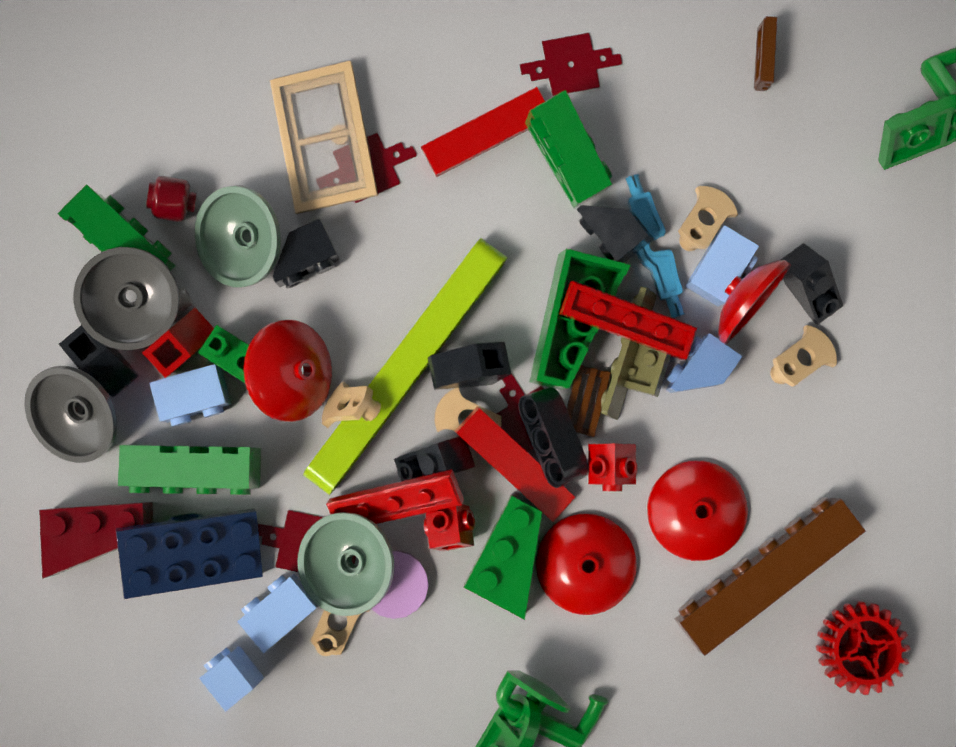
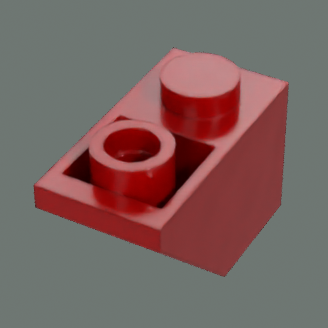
(179, 342)

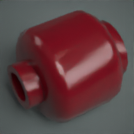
(170, 198)

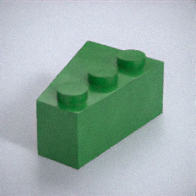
(568, 149)
(107, 227)
(507, 558)

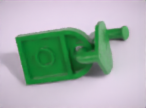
(928, 126)
(522, 717)

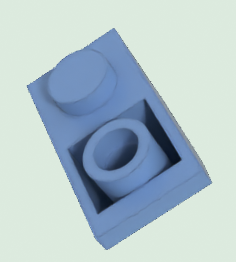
(706, 366)

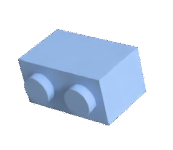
(723, 261)
(190, 394)
(277, 613)
(230, 676)

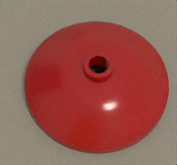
(748, 296)
(275, 372)
(674, 506)
(561, 561)

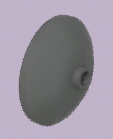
(103, 304)
(70, 414)

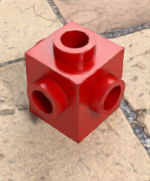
(612, 465)
(450, 528)

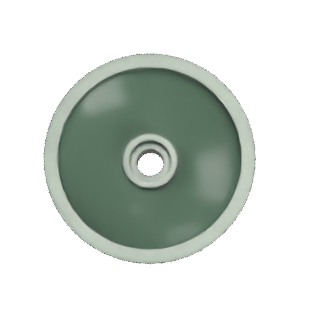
(225, 239)
(328, 568)

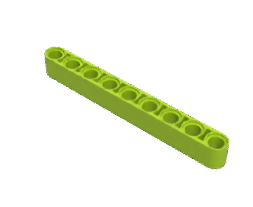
(407, 363)

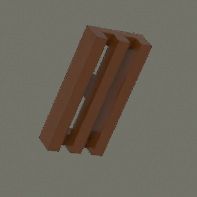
(765, 54)
(593, 373)

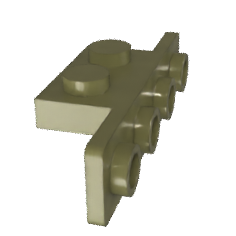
(636, 367)

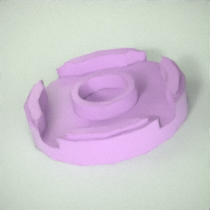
(407, 588)

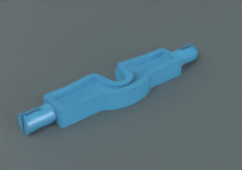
(660, 263)

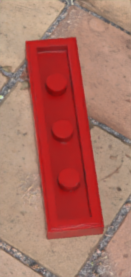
(481, 133)
(628, 320)
(513, 463)
(401, 498)

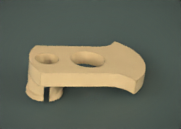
(695, 233)
(821, 353)
(359, 406)
(451, 406)
(338, 637)

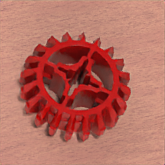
(875, 672)

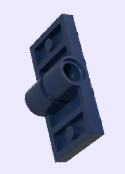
(189, 552)

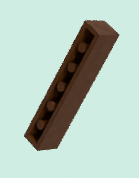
(769, 574)

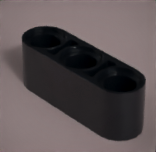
(553, 437)

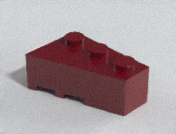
(85, 533)

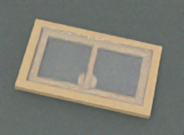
(323, 137)

